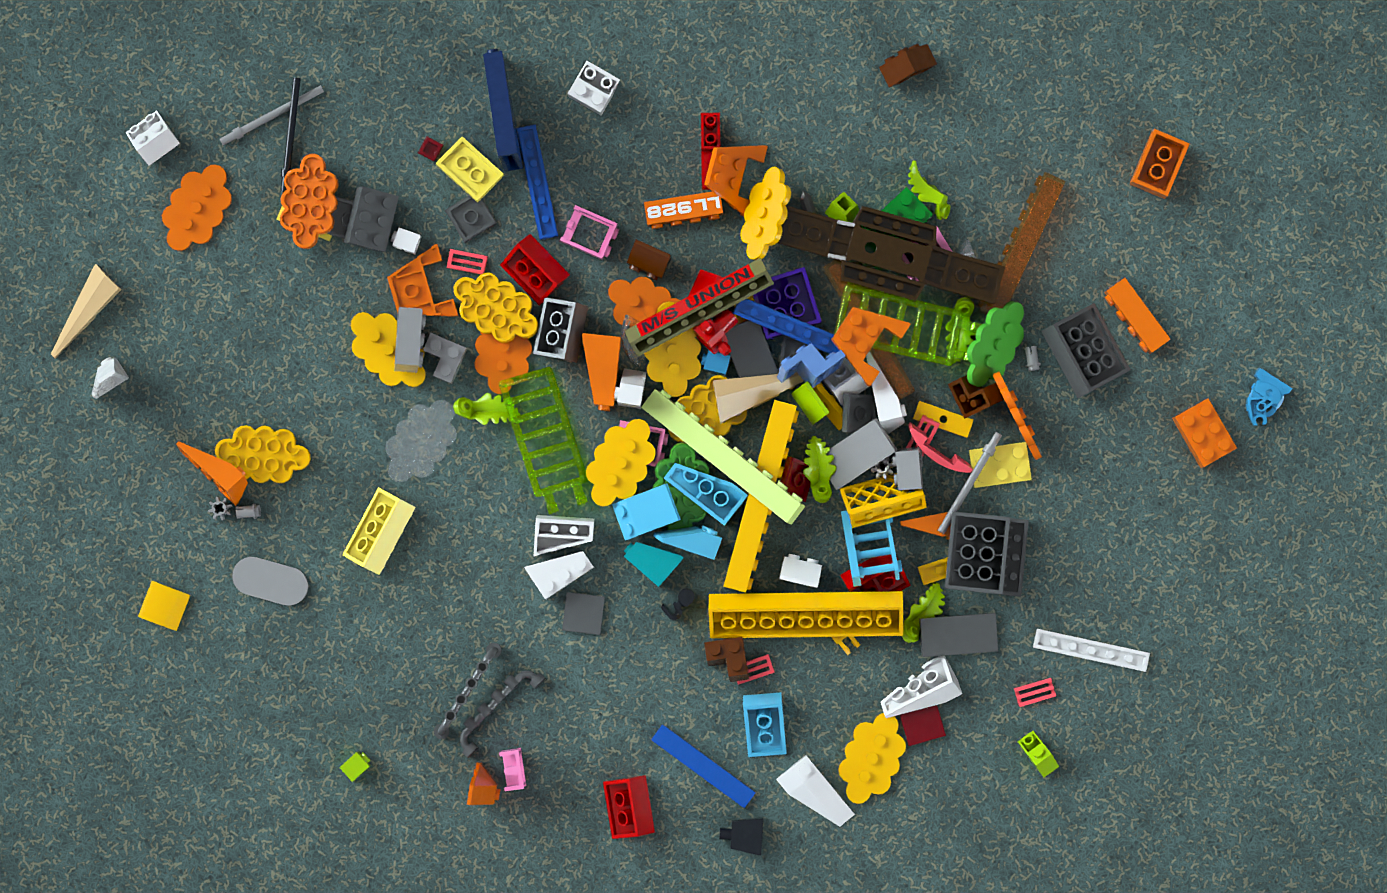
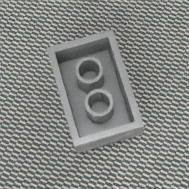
(409, 339)

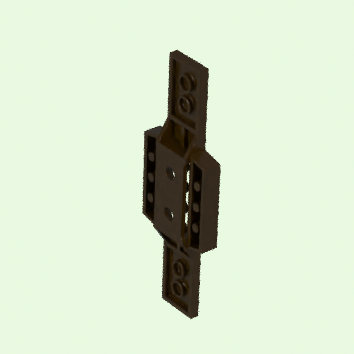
(930, 263)

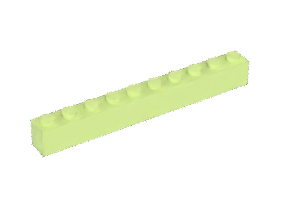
(724, 457)

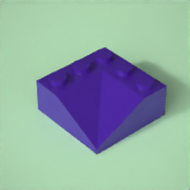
(791, 296)

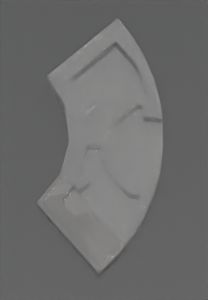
(628, 322)

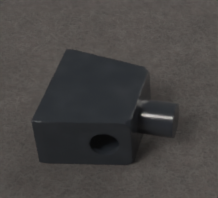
(745, 835)

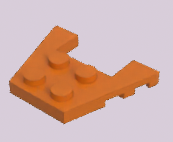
(727, 171)
(412, 289)
(859, 334)

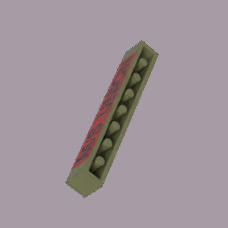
(698, 307)

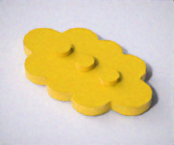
(765, 213)
(496, 307)
(377, 346)
(674, 360)
(704, 405)
(264, 453)
(620, 462)
(871, 758)

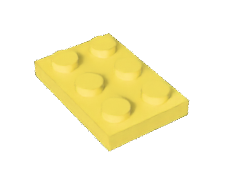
(469, 169)
(1006, 465)

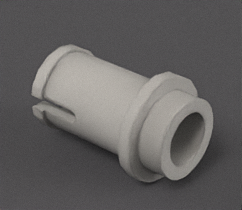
(1032, 359)
(248, 511)

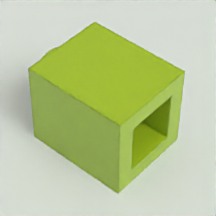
(356, 765)

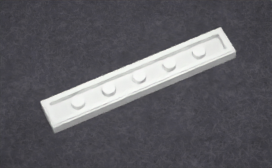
(1091, 650)

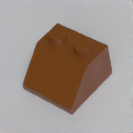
(649, 260)

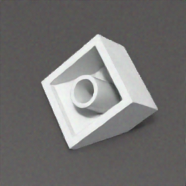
(845, 381)
(800, 571)

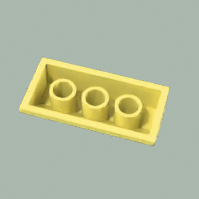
(378, 531)

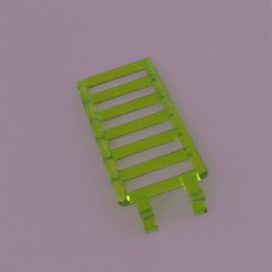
(922, 306)
(565, 425)

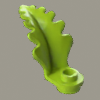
(928, 192)
(966, 306)
(483, 409)
(819, 469)
(927, 608)

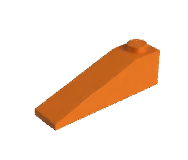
(226, 477)
(482, 787)

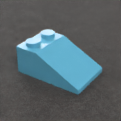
(646, 512)
(697, 540)
(764, 724)

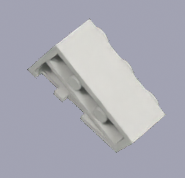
(631, 389)
(561, 532)
(559, 572)

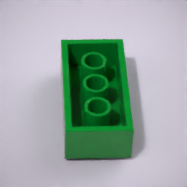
(906, 206)

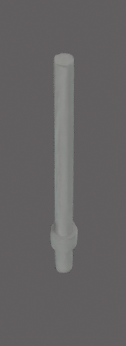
(239, 132)
(988, 451)

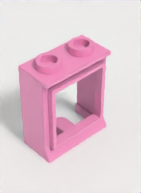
(572, 224)
(513, 769)

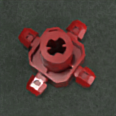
(712, 332)

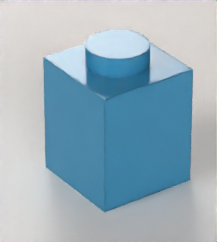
(715, 363)

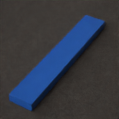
(537, 182)
(785, 325)
(703, 766)

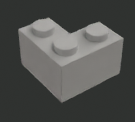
(449, 354)
(909, 468)

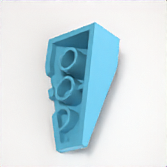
(712, 494)

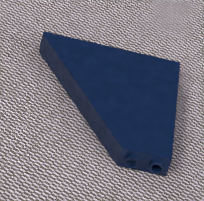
(502, 111)

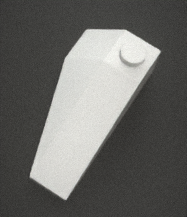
(108, 376)
(888, 406)
(810, 787)

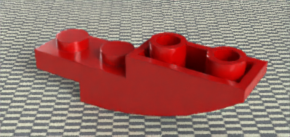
(709, 139)

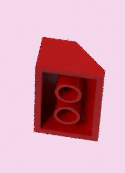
(534, 269)
(877, 582)
(628, 807)

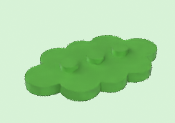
(995, 343)
(687, 509)

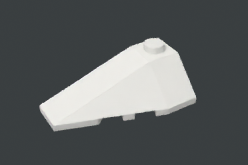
(930, 688)

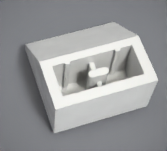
(593, 88)
(152, 138)

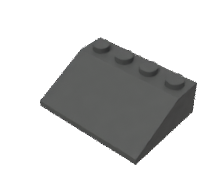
(1085, 351)

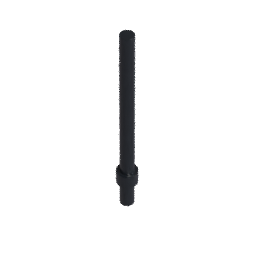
(290, 130)

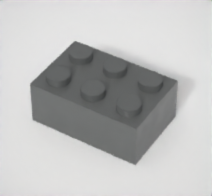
(371, 219)
(560, 330)

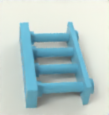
(856, 555)

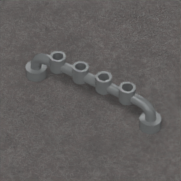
(497, 696)
(442, 730)

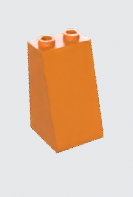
(602, 361)

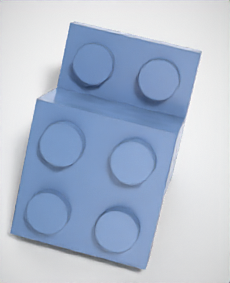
(810, 365)

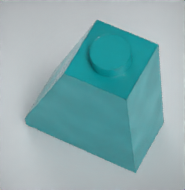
(652, 562)

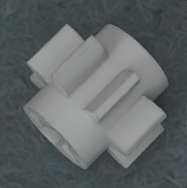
(225, 507)

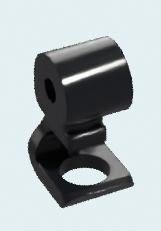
(685, 598)

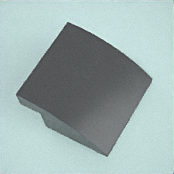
(986, 554)

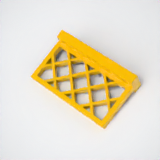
(885, 507)

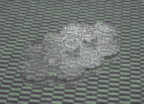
(421, 441)

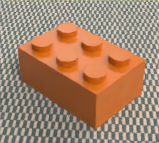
(1159, 163)
(1204, 433)

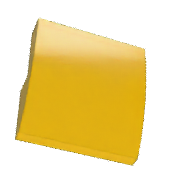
(164, 605)

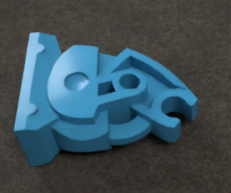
(1265, 393)

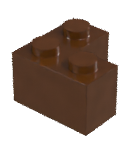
(907, 64)
(973, 398)
(731, 653)

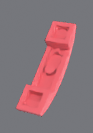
(955, 463)

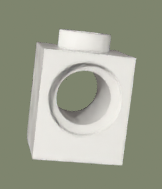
(406, 240)

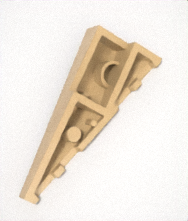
(93, 298)
(740, 394)

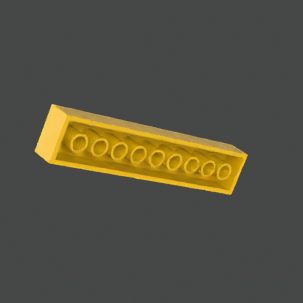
(755, 513)
(806, 614)

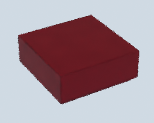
(430, 149)

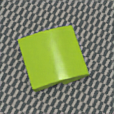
(810, 403)

